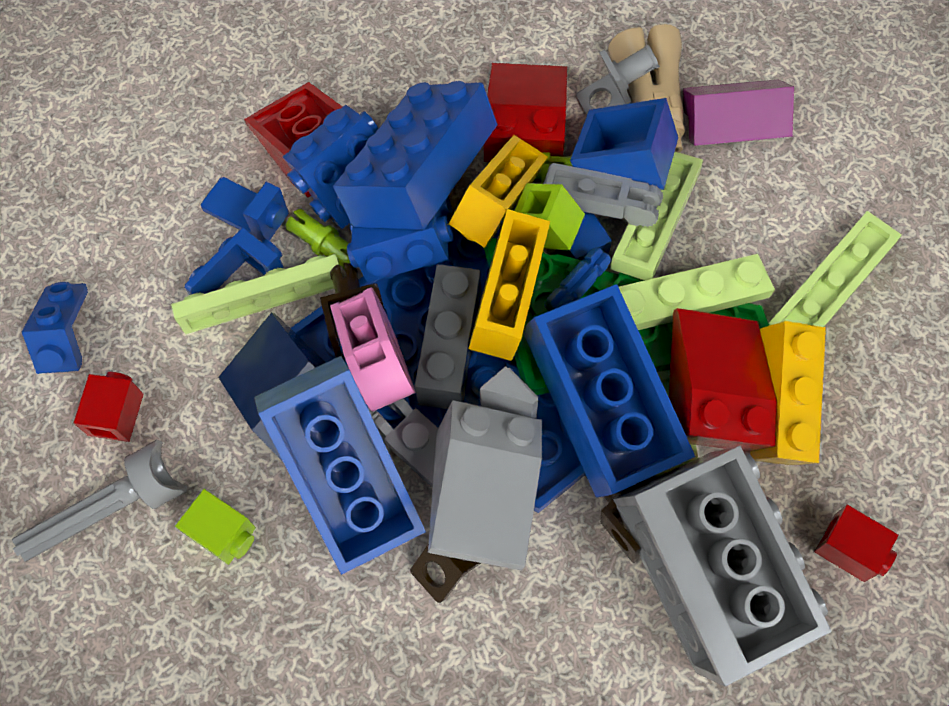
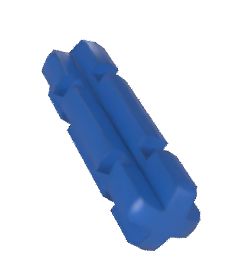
(579, 279)

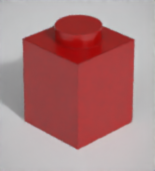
(109, 406)
(858, 544)

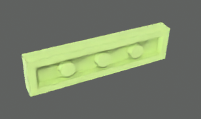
(644, 247)
(840, 273)
(697, 289)
(252, 296)

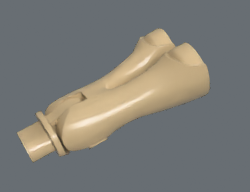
(667, 47)

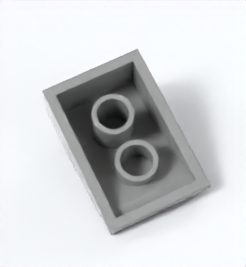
(484, 485)

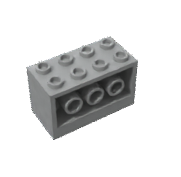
(723, 565)

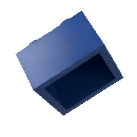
(629, 141)

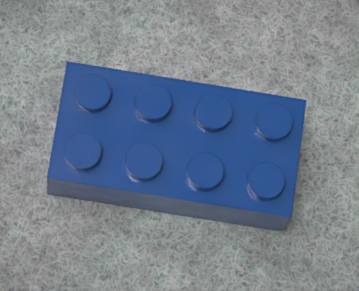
(416, 156)
(607, 391)
(339, 464)

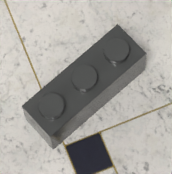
(447, 336)

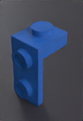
(240, 207)
(231, 255)
(50, 329)

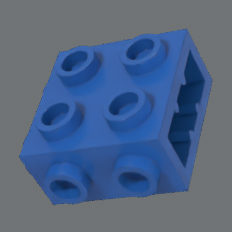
(323, 156)
(390, 252)

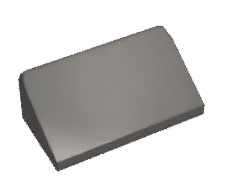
(509, 394)

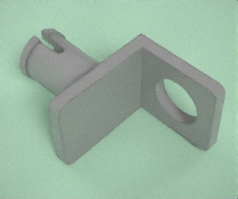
(619, 77)

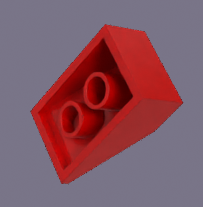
(527, 104)
(289, 119)
(721, 381)

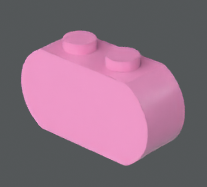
(372, 350)

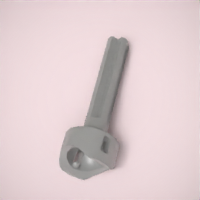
(144, 480)

